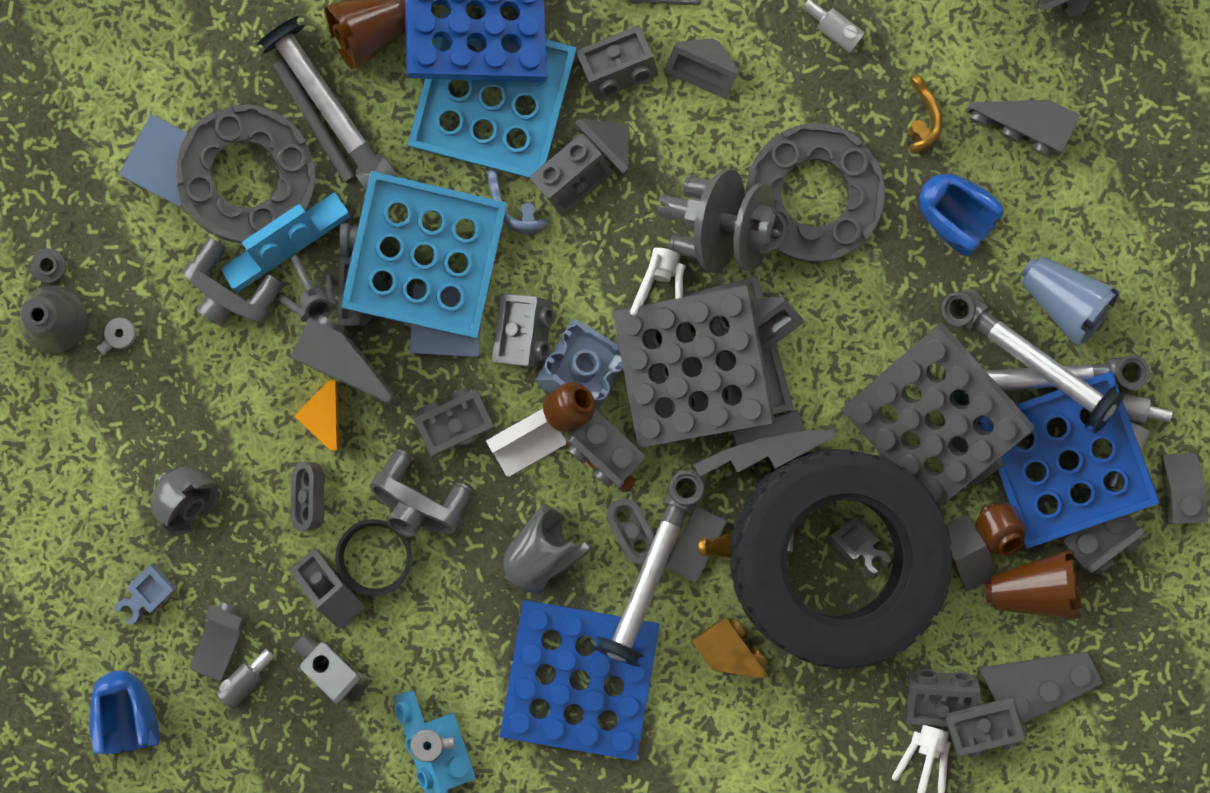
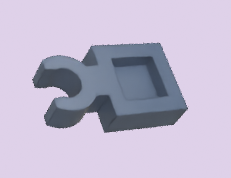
(148, 592)

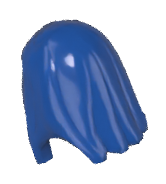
(959, 211)
(121, 715)

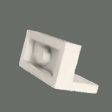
(525, 443)

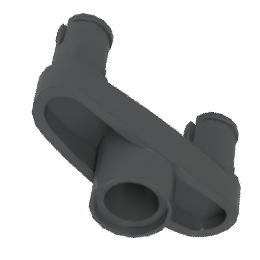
(220, 301)
(413, 508)

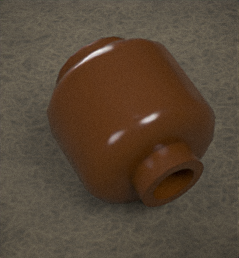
(569, 407)
(1001, 528)

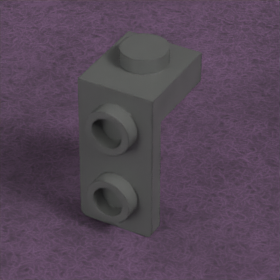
(218, 640)

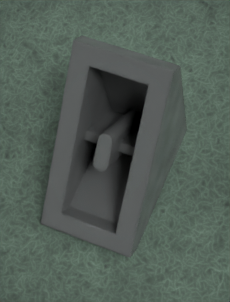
(969, 553)

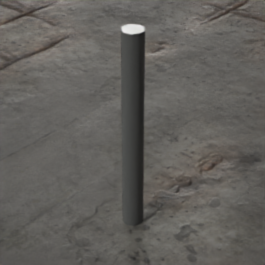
(314, 120)

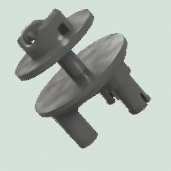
(725, 221)

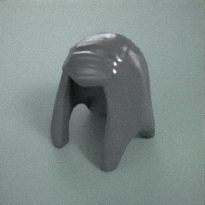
(540, 551)

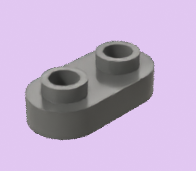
(307, 496)
(631, 531)

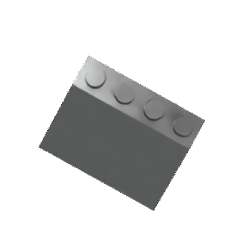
(329, 350)

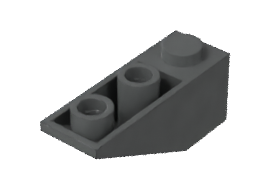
(1035, 121)

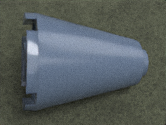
(1069, 297)

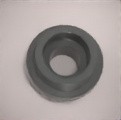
(58, 268)

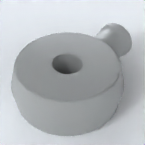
(111, 338)
(436, 748)

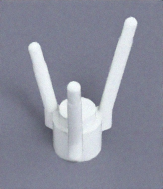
(662, 267)
(932, 743)

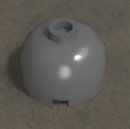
(181, 496)

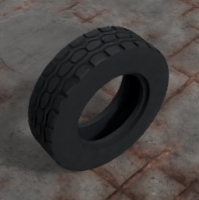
(917, 574)

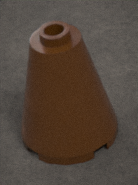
(364, 27)
(1038, 588)

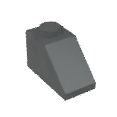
(1184, 489)
(326, 589)

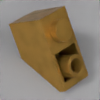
(726, 651)

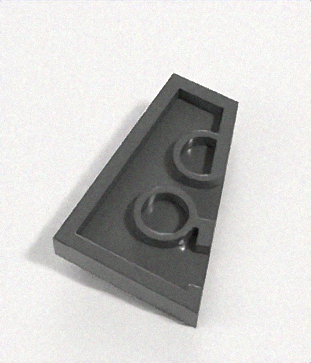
(1041, 682)

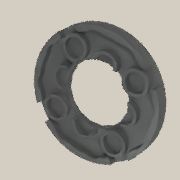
(231, 126)
(864, 186)

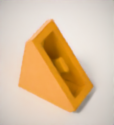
(321, 415)

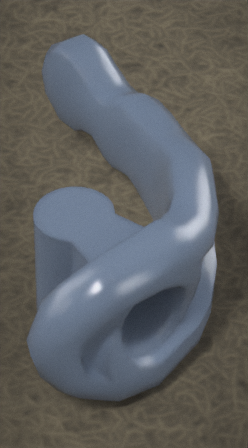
(528, 224)

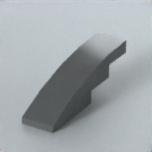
(777, 449)

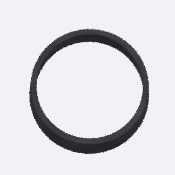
(340, 564)

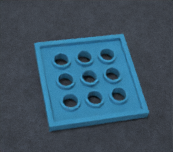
(494, 151)
(452, 207)

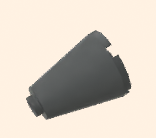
(53, 319)

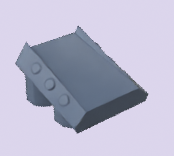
(585, 359)

